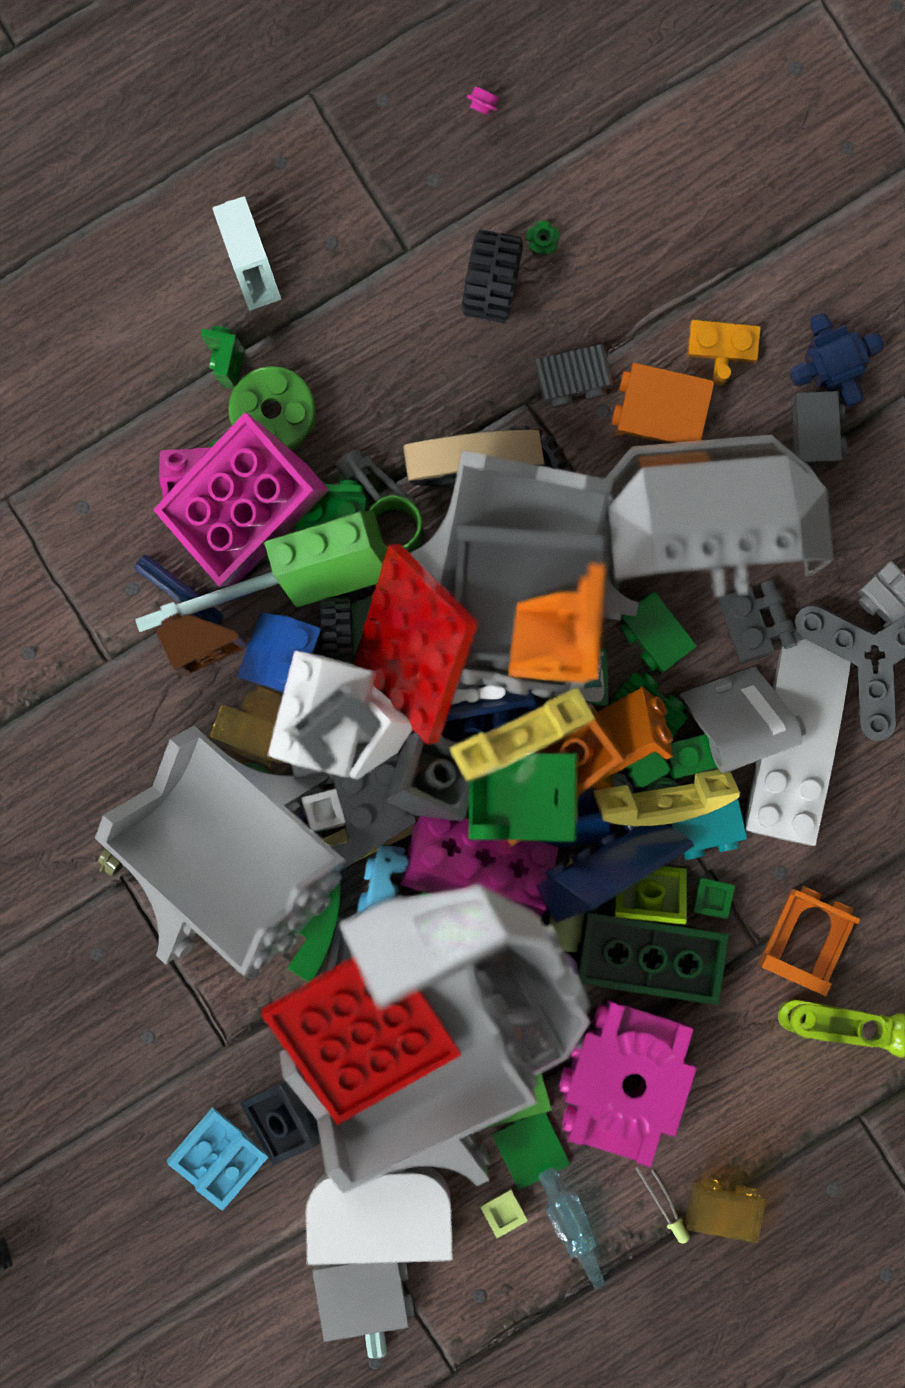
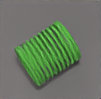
(401, 503)

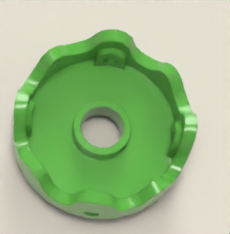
(278, 385)

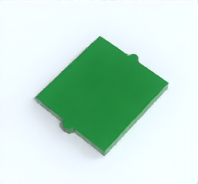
(530, 1148)

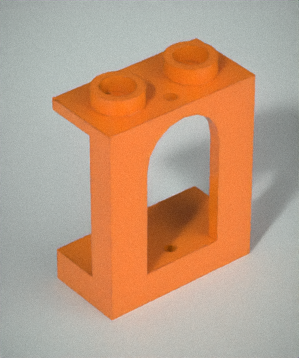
(840, 929)

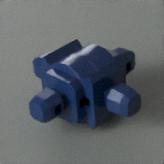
(836, 359)

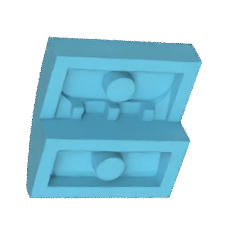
(217, 1158)

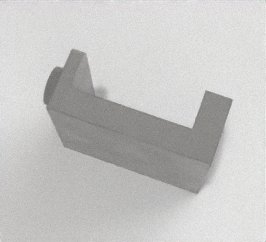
(362, 1298)

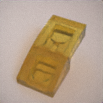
(244, 731)

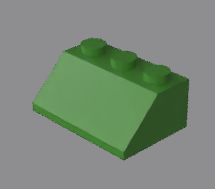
(328, 558)

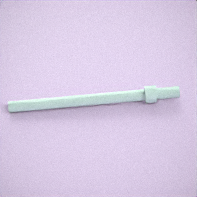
(207, 600)

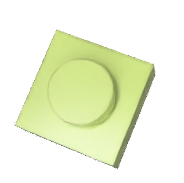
(503, 1213)

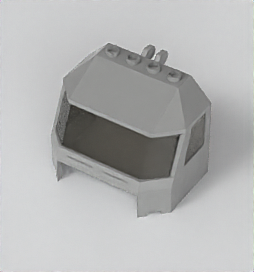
(714, 510)

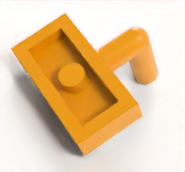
(724, 344)

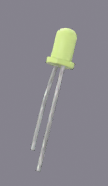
(676, 1226)

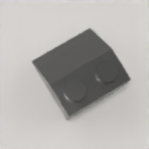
(429, 780)

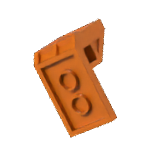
(561, 633)

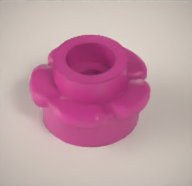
(483, 101)

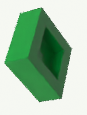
(713, 898)

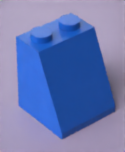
(273, 649)

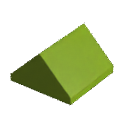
(655, 897)

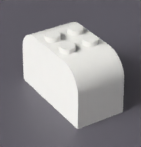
(383, 1220)

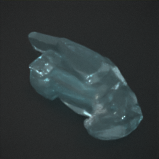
(571, 1223)

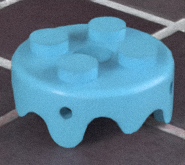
(378, 870)

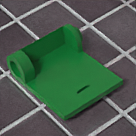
(522, 800)

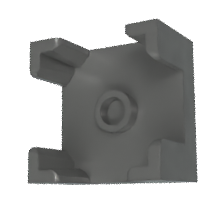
(326, 718)

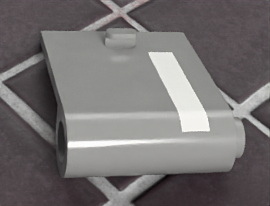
(743, 719)

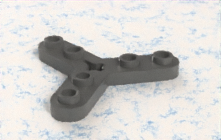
(851, 643)

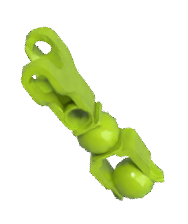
(843, 1025)

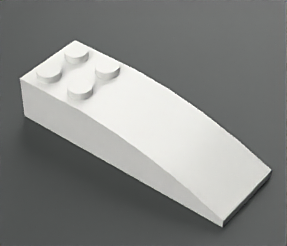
(793, 784)

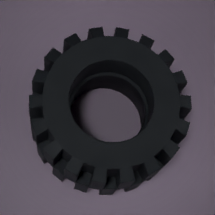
(492, 276)

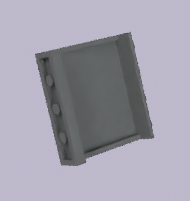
(511, 567)

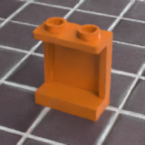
(662, 405)
(638, 728)

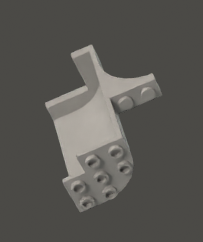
(522, 497)
(223, 854)
(437, 1114)

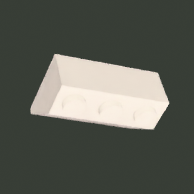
(308, 684)
(385, 740)

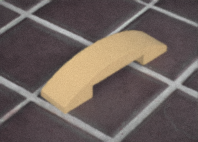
(442, 455)

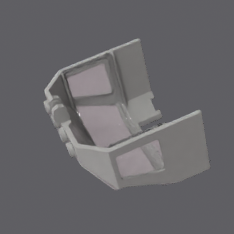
(437, 935)

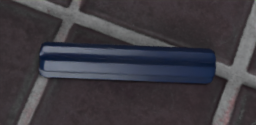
(174, 587)

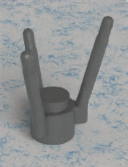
(356, 468)

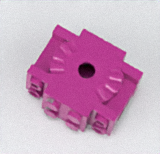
(622, 1045)

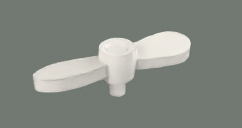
(473, 693)

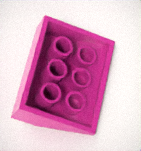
(238, 499)

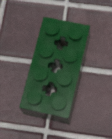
(665, 977)

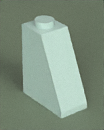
(246, 253)

